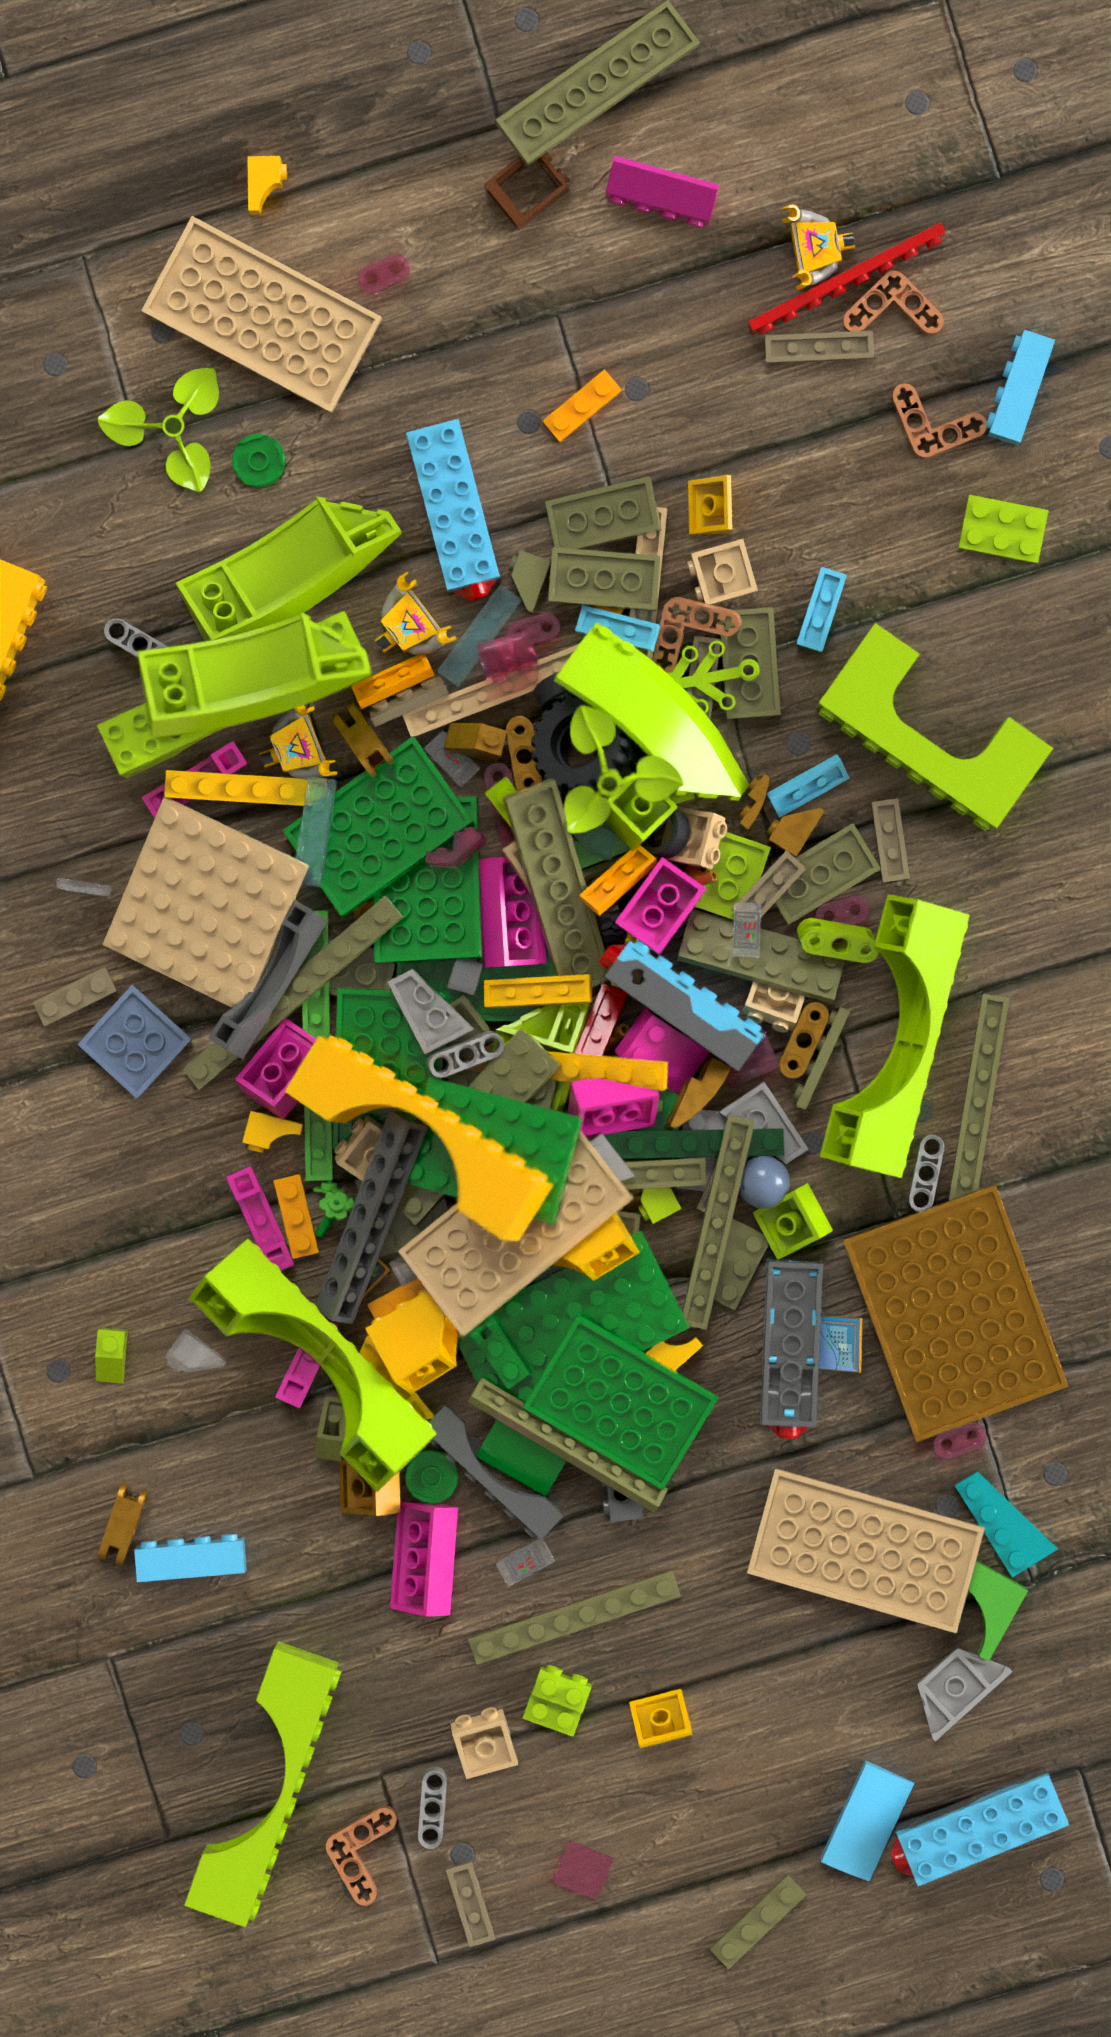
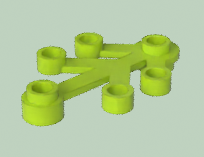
(702, 678)

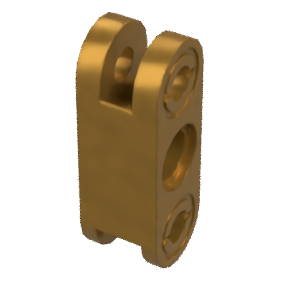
(363, 740)
(516, 744)
(806, 1025)
(122, 1524)

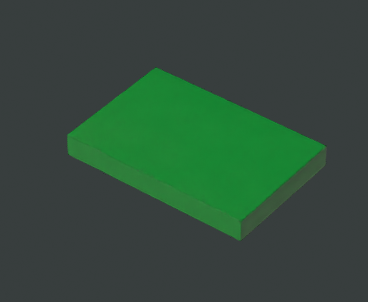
(520, 1457)

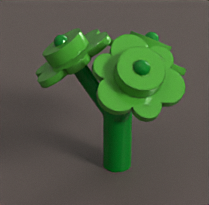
(333, 1204)

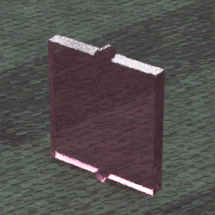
(583, 1869)

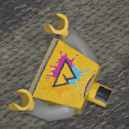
(815, 245)
(409, 622)
(297, 746)

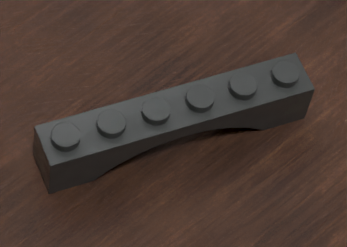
(242, 1023)
(532, 1509)

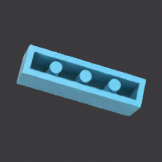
(1021, 387)
(190, 1559)

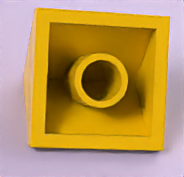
(710, 505)
(660, 1718)

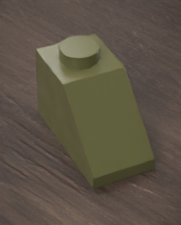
(529, 577)
(330, 1430)

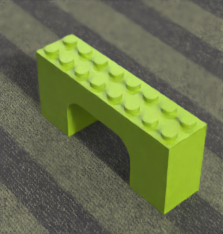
(976, 786)

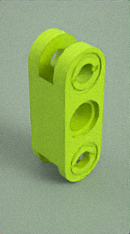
(819, 934)

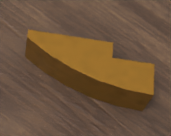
(697, 1092)

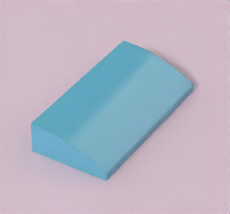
(866, 1821)

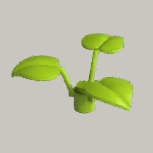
(186, 466)
(588, 809)

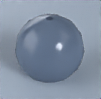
(764, 1182)

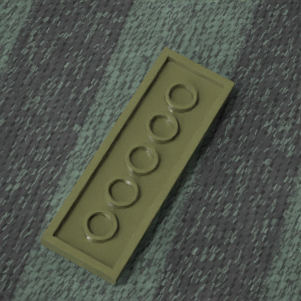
(780, 961)

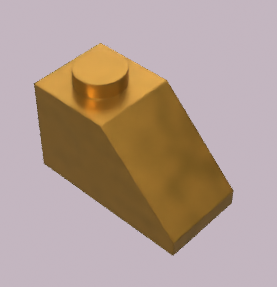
(475, 741)
(794, 830)

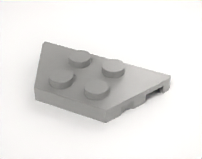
(957, 1687)

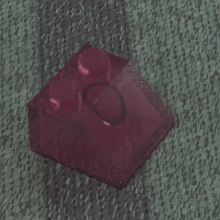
(507, 656)

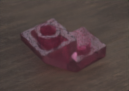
(464, 846)

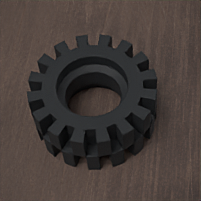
(611, 931)

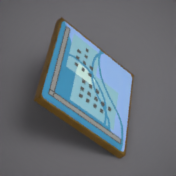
(840, 1344)

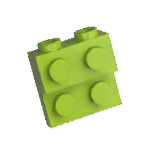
(557, 1700)

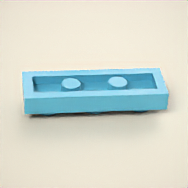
(821, 609)
(636, 631)
(808, 785)

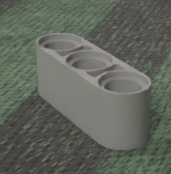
(130, 636)
(478, 1056)
(922, 1159)
(429, 1820)

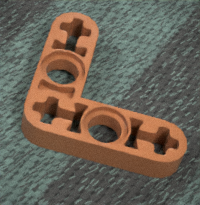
(898, 298)
(925, 431)
(679, 624)
(352, 1843)

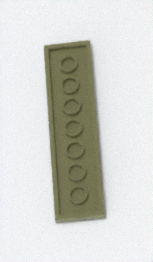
(597, 83)
(555, 880)
(513, 1074)

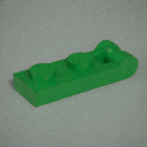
(500, 1352)

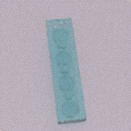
(482, 629)
(316, 828)

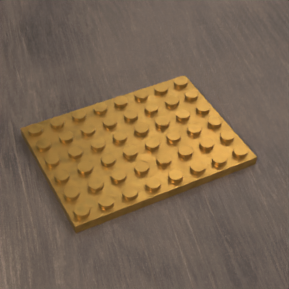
(955, 1312)

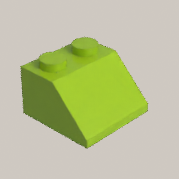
(635, 817)
(793, 1222)

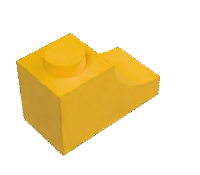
(264, 176)
(265, 1129)
(674, 1354)

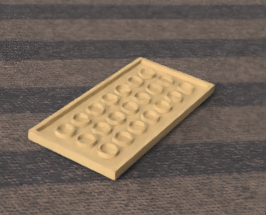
(261, 314)
(477, 1272)
(866, 1550)

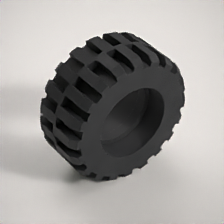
(553, 742)

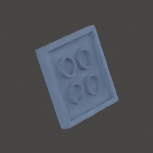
(134, 1041)

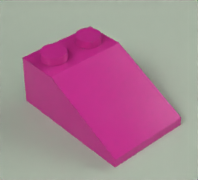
(660, 905)
(660, 1041)
(274, 1067)
(611, 1106)

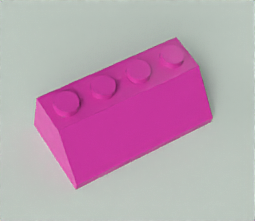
(661, 192)
(508, 917)
(424, 1558)

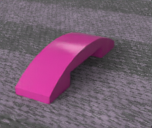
(225, 761)
(260, 1217)
(299, 1377)

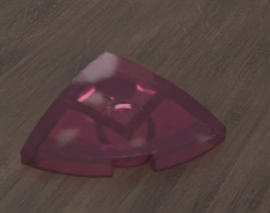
(758, 1063)

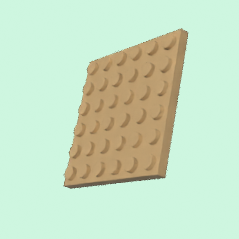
(205, 904)

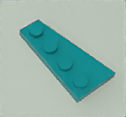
(1008, 1531)

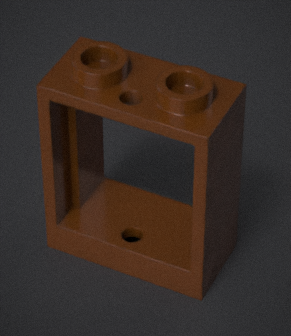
(506, 205)

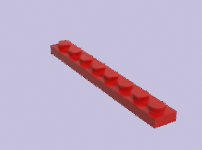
(836, 286)

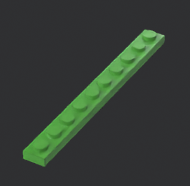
(317, 1023)

